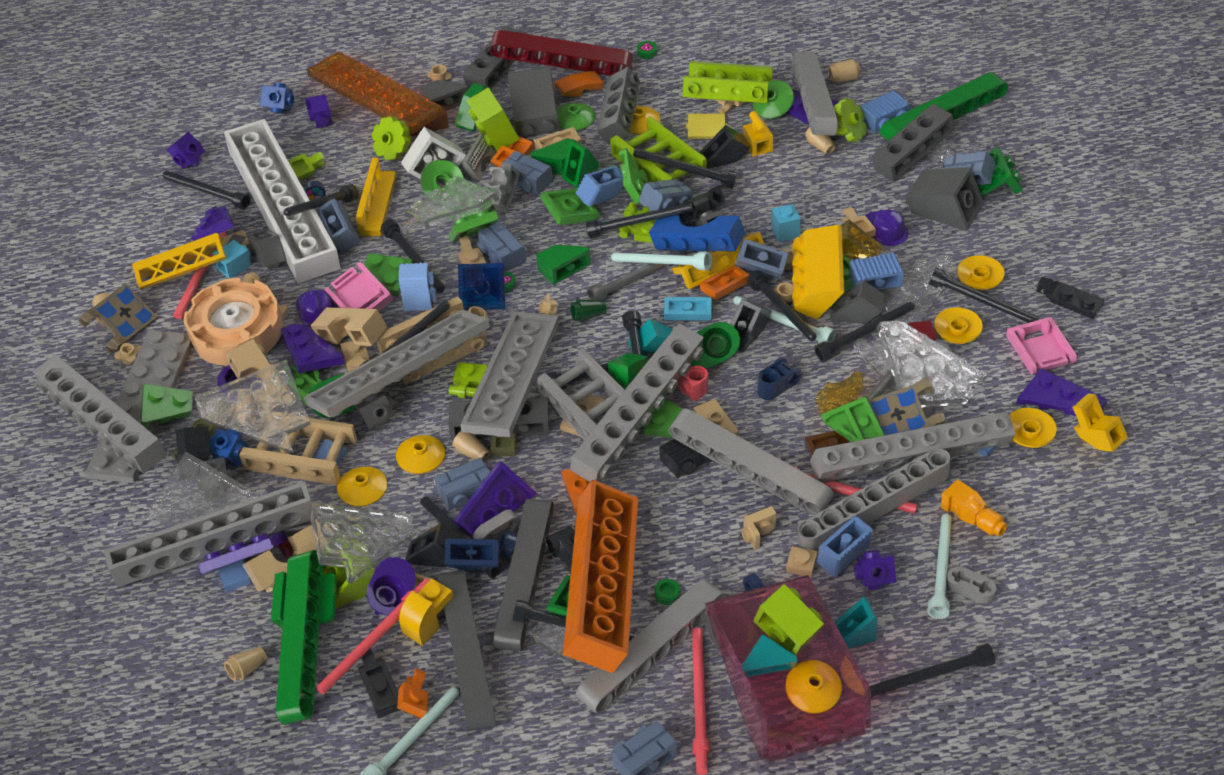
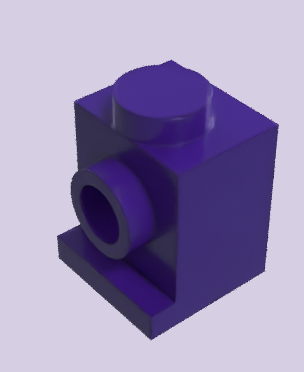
(319, 110)

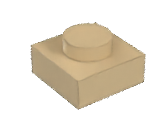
(801, 561)

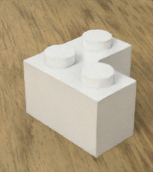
(429, 148)

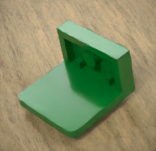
(1002, 173)
(328, 598)

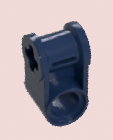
(777, 379)

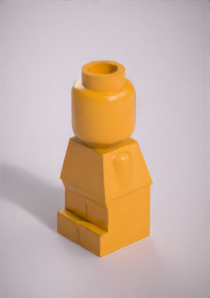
(972, 509)

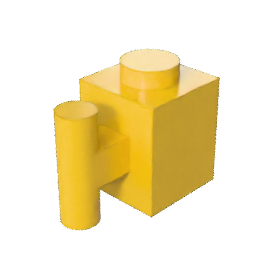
(758, 135)

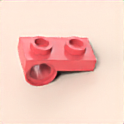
(694, 383)

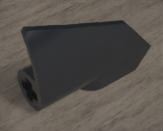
(708, 201)

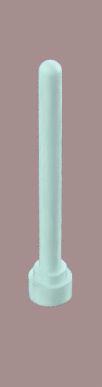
(701, 260)
(823, 334)
(939, 605)
(382, 766)

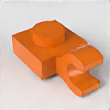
(411, 696)

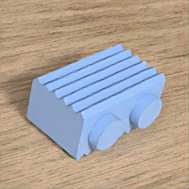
(415, 286)

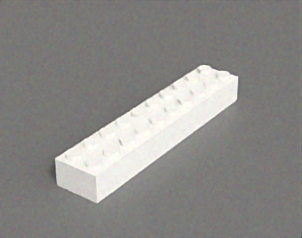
(276, 187)

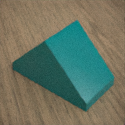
(652, 336)
(858, 624)
(768, 658)

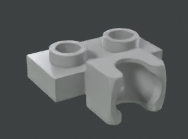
(504, 184)

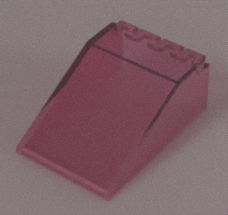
(762, 699)

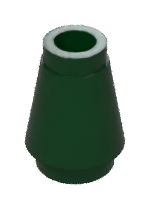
(587, 309)

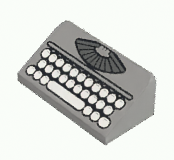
(477, 158)

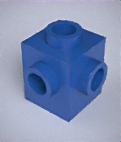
(277, 97)
(227, 445)

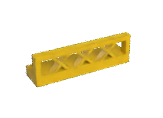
(375, 199)
(178, 257)
(720, 261)

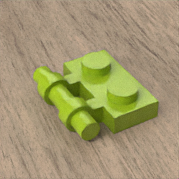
(640, 230)
(466, 377)

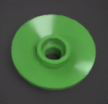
(779, 103)
(576, 116)
(437, 171)

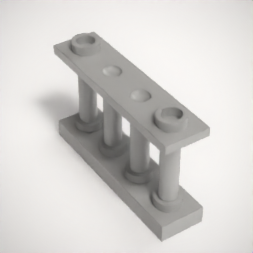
(566, 404)

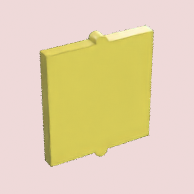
(705, 125)

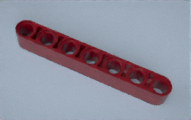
(559, 53)

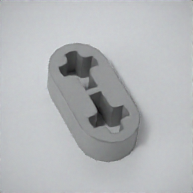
(495, 527)
(971, 584)

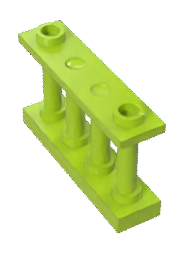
(727, 81)
(665, 139)

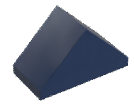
(471, 554)

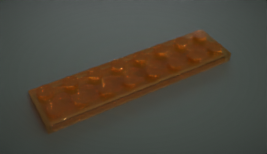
(374, 91)

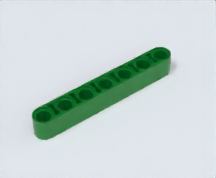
(956, 102)
(299, 638)

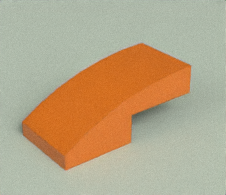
(575, 84)
(522, 146)

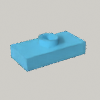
(687, 308)

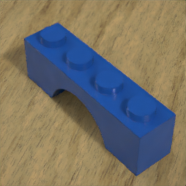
(718, 235)

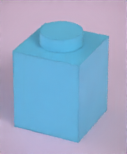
(785, 222)
(237, 259)

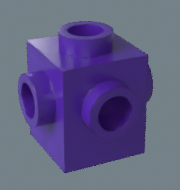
(186, 151)
(883, 573)

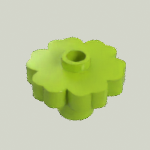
(850, 120)
(391, 138)

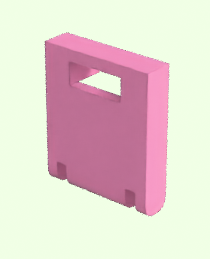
(359, 290)
(1042, 351)

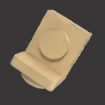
(758, 523)

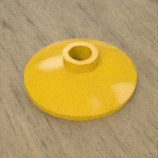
(640, 117)
(980, 272)
(958, 325)
(1032, 427)
(420, 461)
(365, 492)
(809, 697)

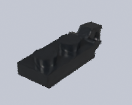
(1070, 297)
(379, 684)

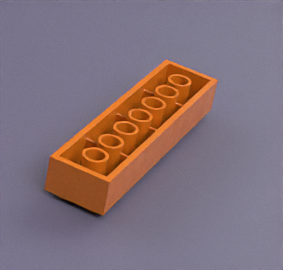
(601, 577)

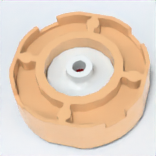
(230, 316)

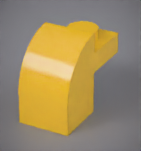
(1097, 429)
(419, 611)

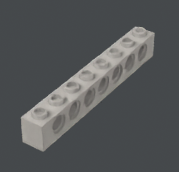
(99, 414)
(901, 448)
(585, 460)
(208, 534)

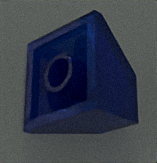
(482, 285)

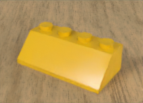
(817, 270)

